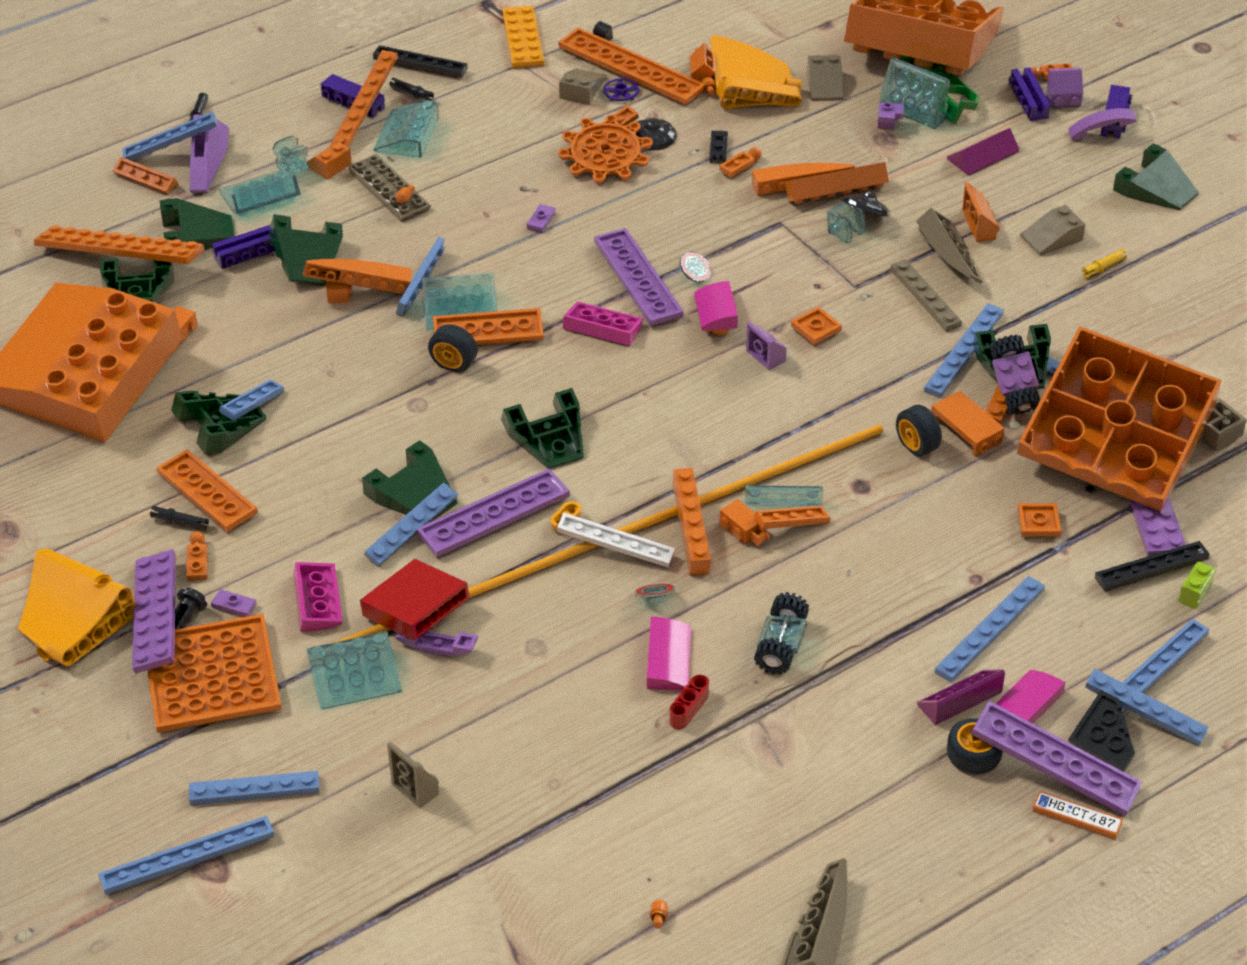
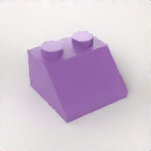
(1065, 87)
(764, 347)

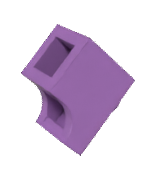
(889, 114)

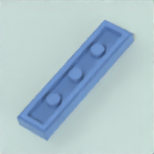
(251, 399)

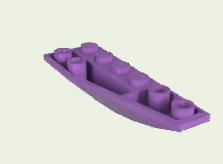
(207, 155)

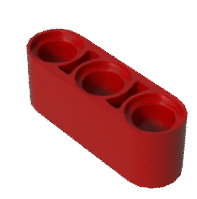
(689, 701)

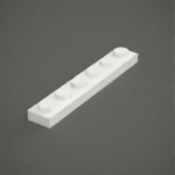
(615, 540)

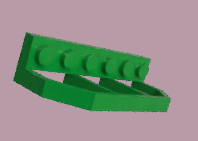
(957, 87)

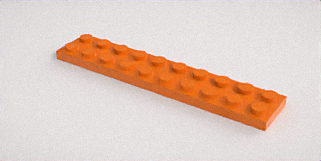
(632, 66)
(119, 245)

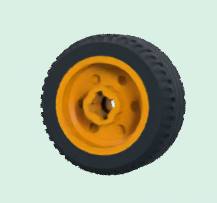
(452, 348)
(918, 430)
(970, 752)

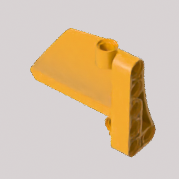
(751, 76)
(72, 607)

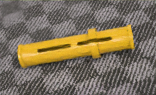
(1099, 265)

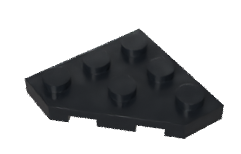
(1105, 732)

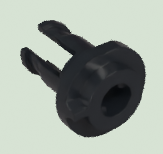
(189, 604)

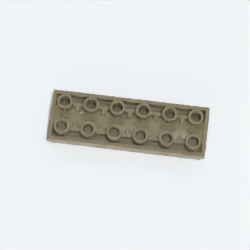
(384, 184)

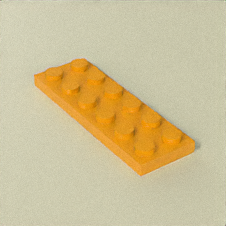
(522, 36)

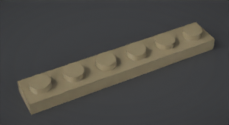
(925, 295)

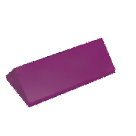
(985, 152)
(963, 695)

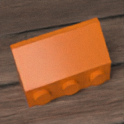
(978, 214)

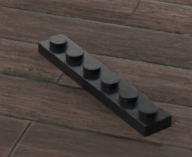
(425, 62)
(1151, 565)

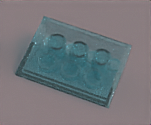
(919, 90)
(408, 129)
(260, 192)
(458, 295)
(353, 670)

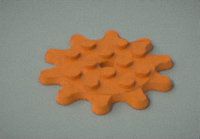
(589, 143)

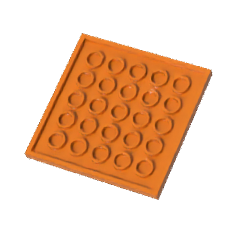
(216, 675)

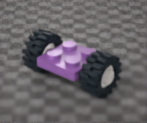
(1015, 374)

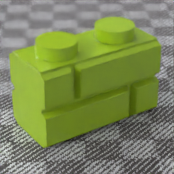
(1196, 585)

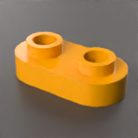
(568, 507)

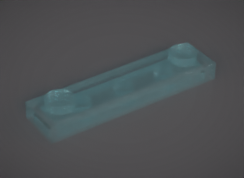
(783, 495)

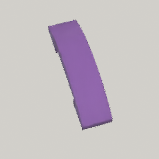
(1100, 119)
(442, 644)

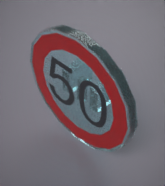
(695, 267)
(655, 591)

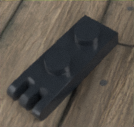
(718, 145)

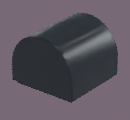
(603, 30)

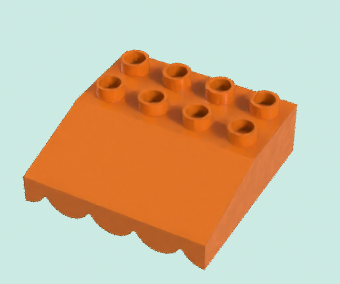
(924, 30)
(86, 357)
(1120, 418)

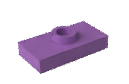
(541, 218)
(233, 603)

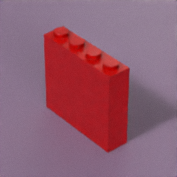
(414, 599)

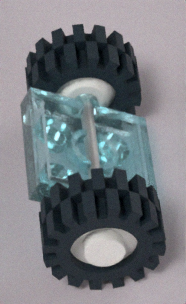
(782, 633)

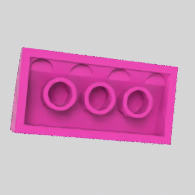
(716, 306)
(602, 323)
(317, 596)
(668, 654)
(1032, 695)

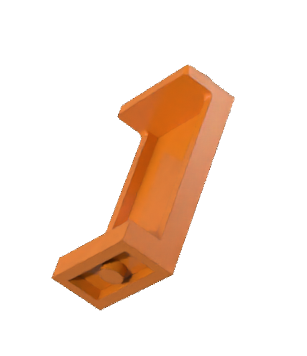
(969, 422)

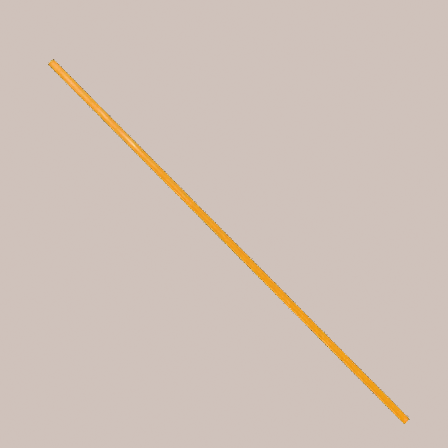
(655, 518)

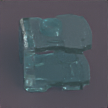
(289, 157)
(847, 218)

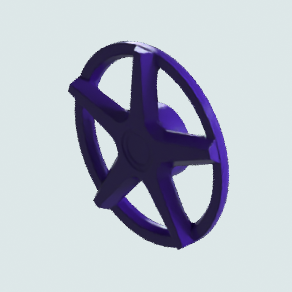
(621, 89)

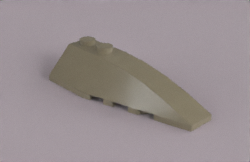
(947, 242)
(823, 924)

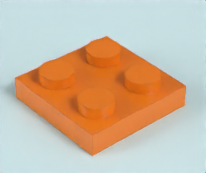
(816, 325)
(1039, 520)

